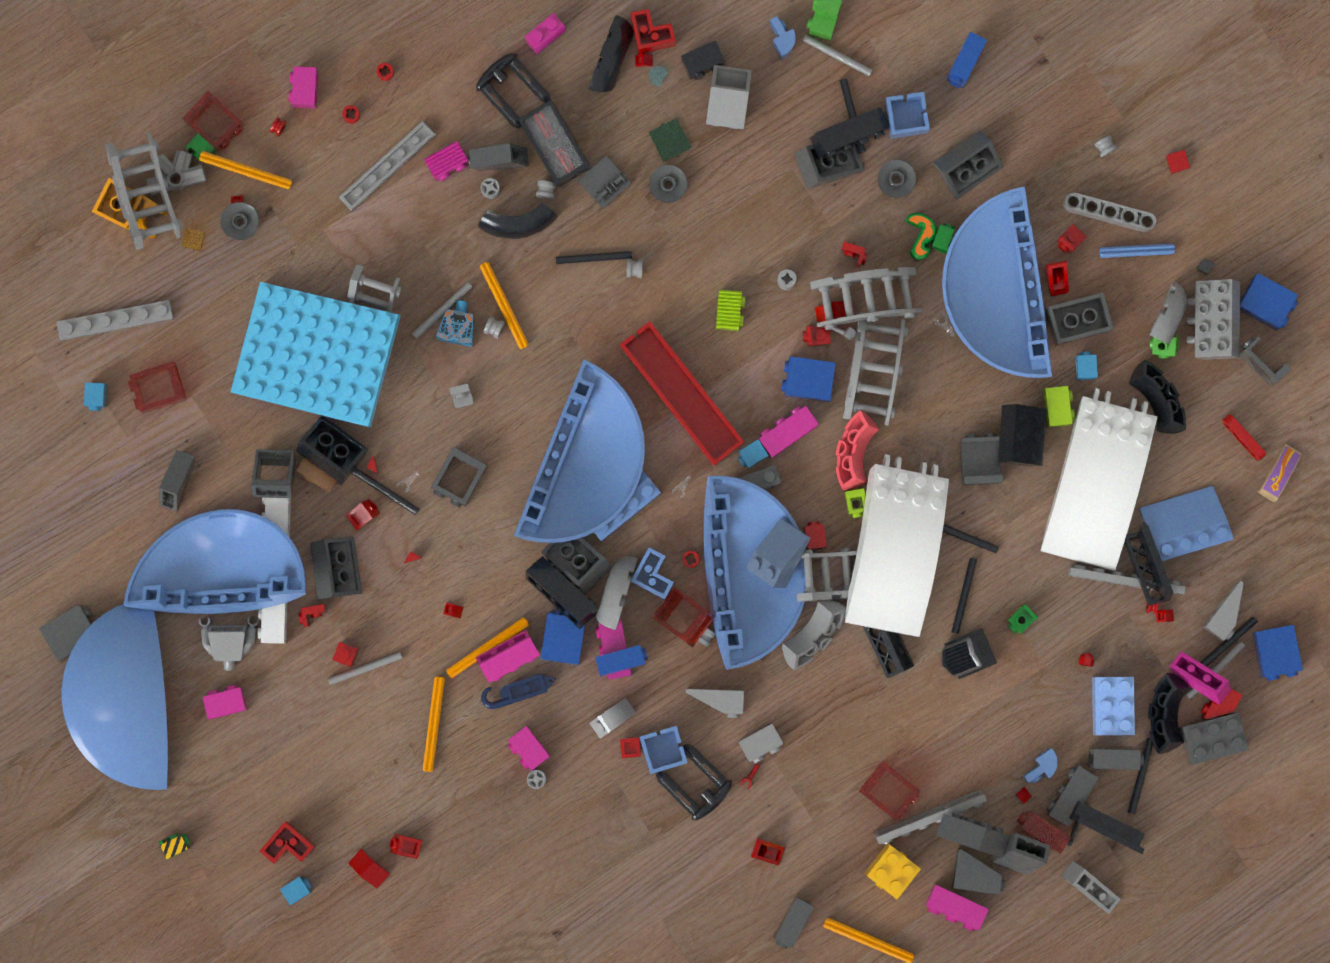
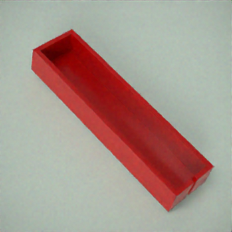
(681, 394)

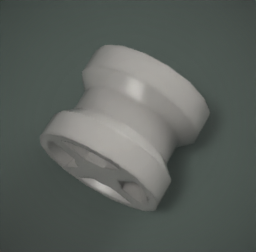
(1105, 146)
(490, 185)
(545, 190)
(634, 268)
(786, 283)
(494, 327)
(706, 637)
(533, 779)

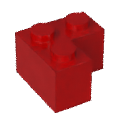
(649, 37)
(289, 839)

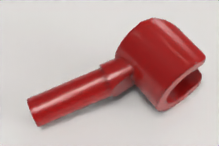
(749, 778)

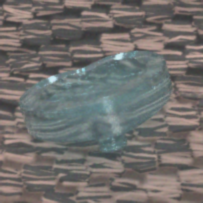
(657, 75)

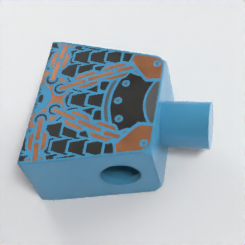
(457, 326)

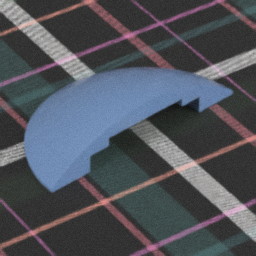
(996, 287)
(588, 463)
(218, 566)
(747, 611)
(118, 698)

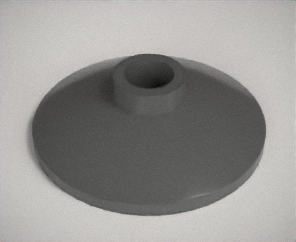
(898, 169)
(670, 174)
(231, 216)

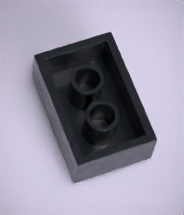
(1022, 435)
(331, 449)

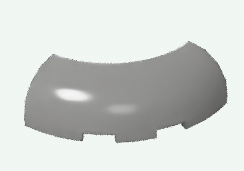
(1170, 318)
(616, 586)
(815, 635)

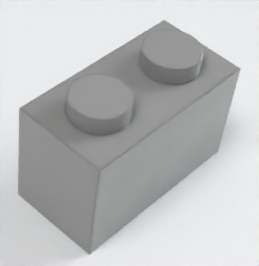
(760, 743)

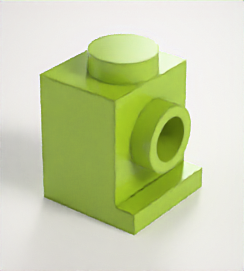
(855, 495)

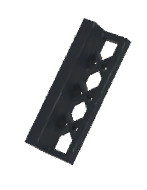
(1156, 566)
(895, 653)
(1107, 826)

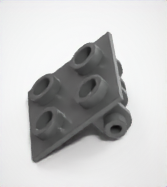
(604, 182)

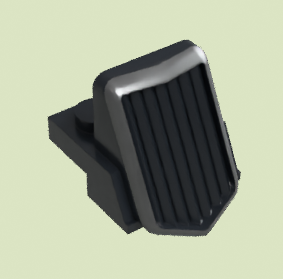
(967, 654)

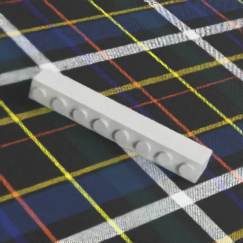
(274, 618)

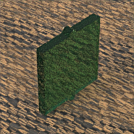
(670, 140)

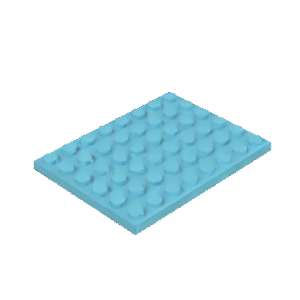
(315, 354)

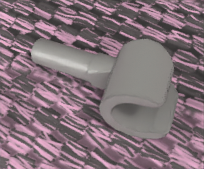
(849, 334)

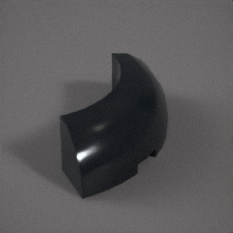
(613, 55)
(517, 226)
(1161, 396)
(1164, 713)

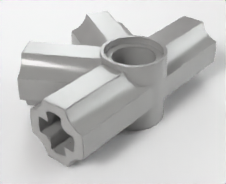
(181, 168)

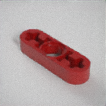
(1243, 437)

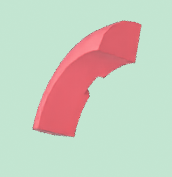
(851, 451)

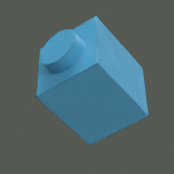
(1086, 366)
(95, 396)
(752, 454)
(296, 890)

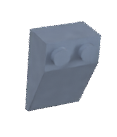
(778, 554)

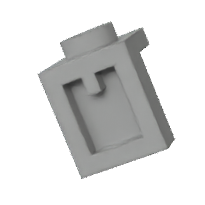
(461, 395)

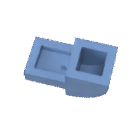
(785, 40)
(1046, 764)

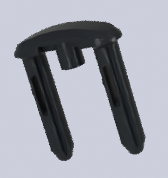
(496, 71)
(712, 800)

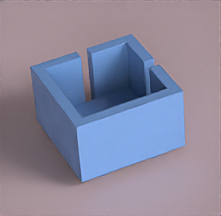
(906, 117)
(663, 750)

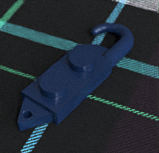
(519, 691)

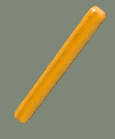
(245, 170)
(504, 305)
(470, 659)
(433, 725)
(868, 940)

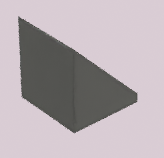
(1205, 266)

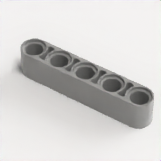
(1119, 211)

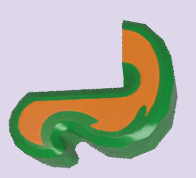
(926, 235)

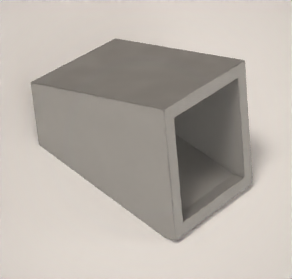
(728, 97)

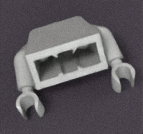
(228, 642)

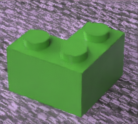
(824, 19)

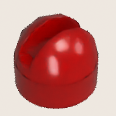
(1086, 659)

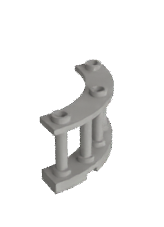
(125, 195)
(358, 279)
(866, 279)
(859, 364)
(827, 592)

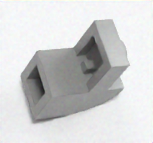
(612, 718)

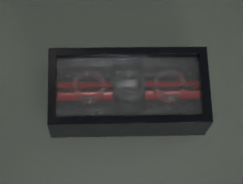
(555, 143)

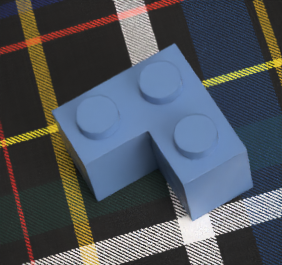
(647, 576)

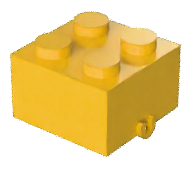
(892, 871)

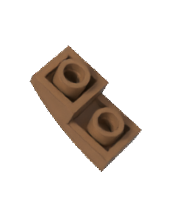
(314, 474)

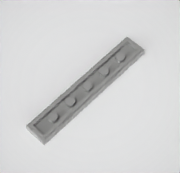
(387, 166)

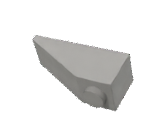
(1225, 616)
(725, 701)
(1090, 887)

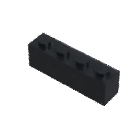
(850, 132)
(561, 592)

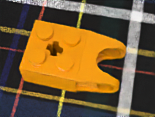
(107, 209)

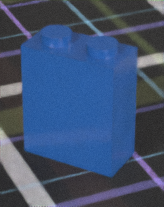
(966, 60)
(1268, 302)
(808, 379)
(562, 639)
(1277, 652)
(621, 660)

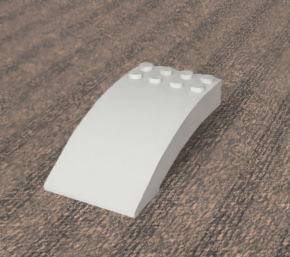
(1099, 482)
(897, 548)

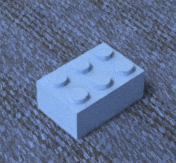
(1113, 705)

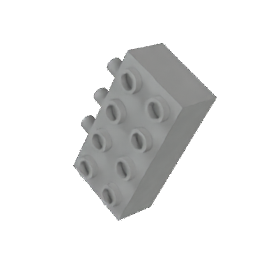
(1216, 319)

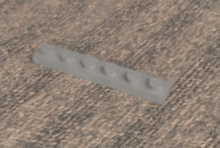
(115, 320)
(1117, 578)
(933, 815)

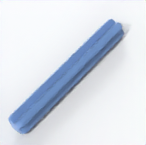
(1137, 250)

